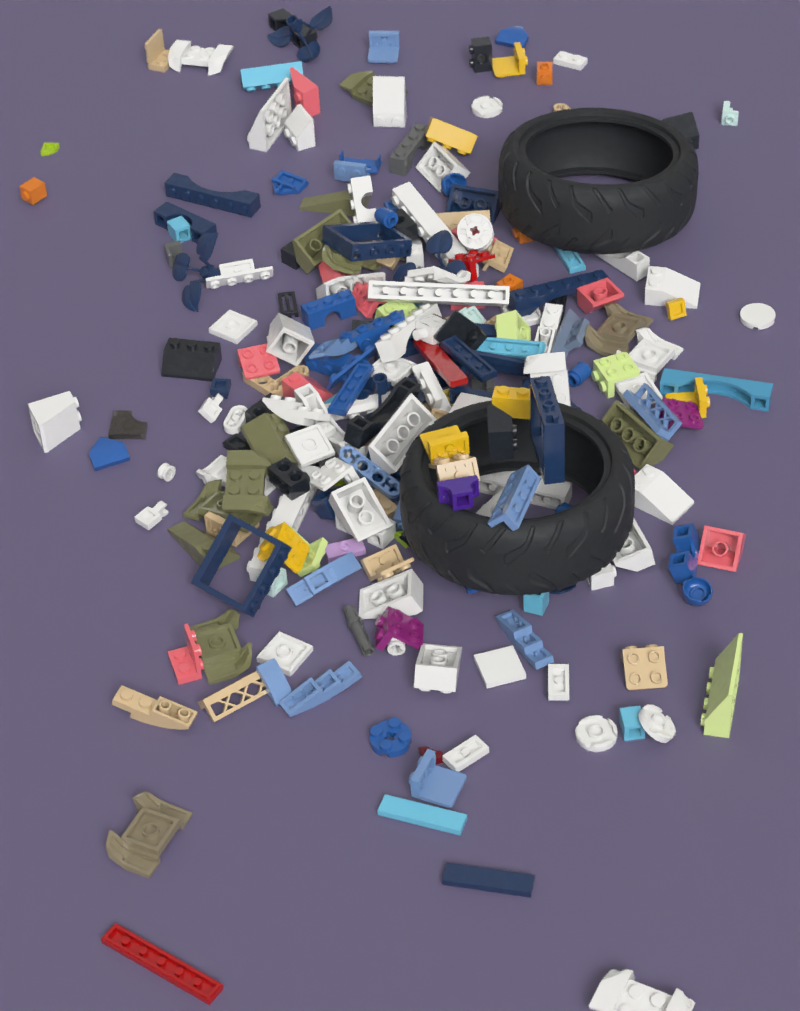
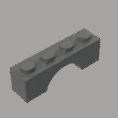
(403, 156)

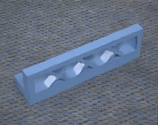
(651, 416)
(515, 498)

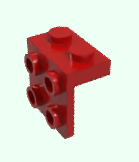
(471, 258)

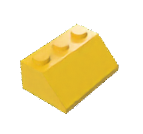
(450, 136)
(512, 401)

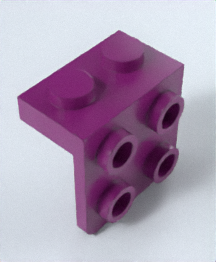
(686, 412)
(398, 626)

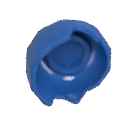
(449, 179)
(697, 591)

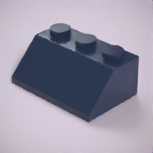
(473, 198)

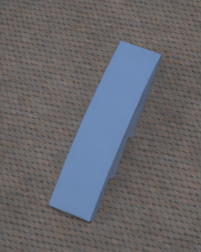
(333, 348)
(524, 639)
(322, 689)

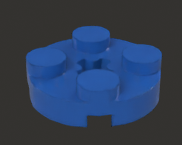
(390, 728)

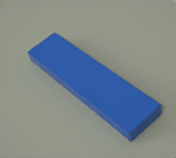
(351, 389)

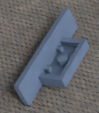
(570, 333)

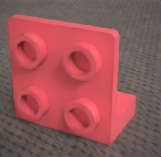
(366, 307)
(257, 362)
(186, 660)

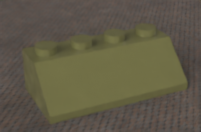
(309, 244)
(267, 436)
(638, 437)

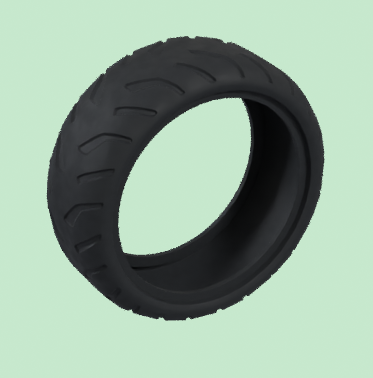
(597, 216)
(544, 550)

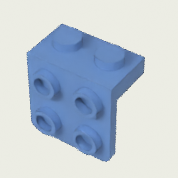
(384, 47)
(346, 170)
(434, 782)

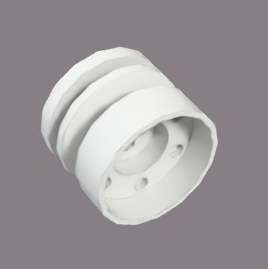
(480, 241)

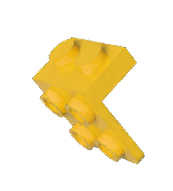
(510, 65)
(698, 396)
(287, 535)

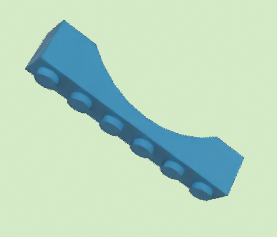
(751, 393)

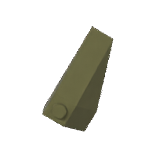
(331, 203)
(198, 543)

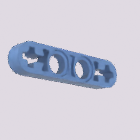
(372, 469)

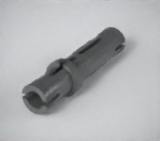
(355, 624)

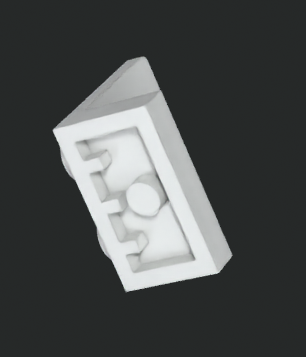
(332, 472)

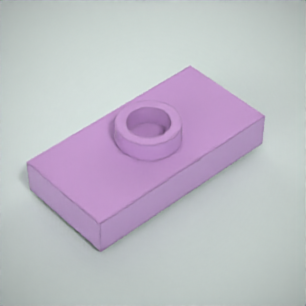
(341, 548)

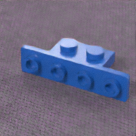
(370, 333)
(345, 371)

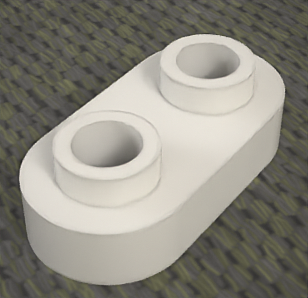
(235, 419)

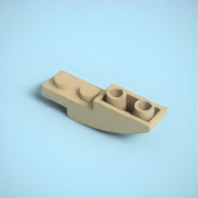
(155, 712)

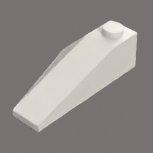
(347, 282)

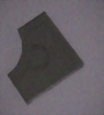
(126, 426)

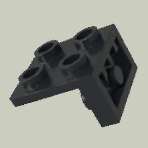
(463, 328)

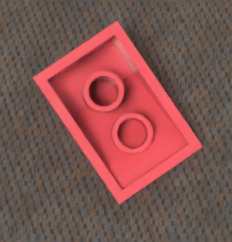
(305, 92)

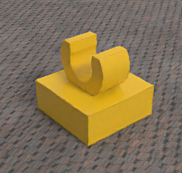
(676, 308)

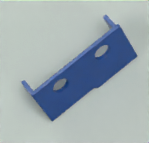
(373, 164)

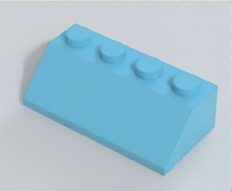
(267, 76)

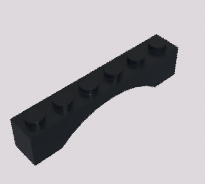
(364, 428)

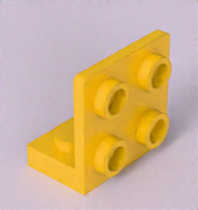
(445, 442)

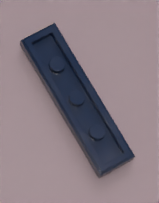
(468, 359)
(488, 879)

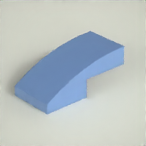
(274, 680)

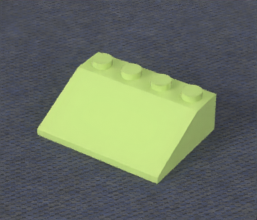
(722, 690)

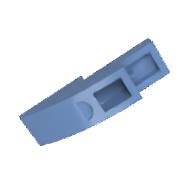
(323, 578)

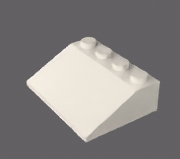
(271, 119)

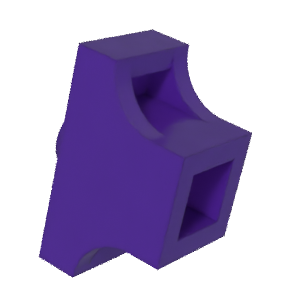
(458, 492)

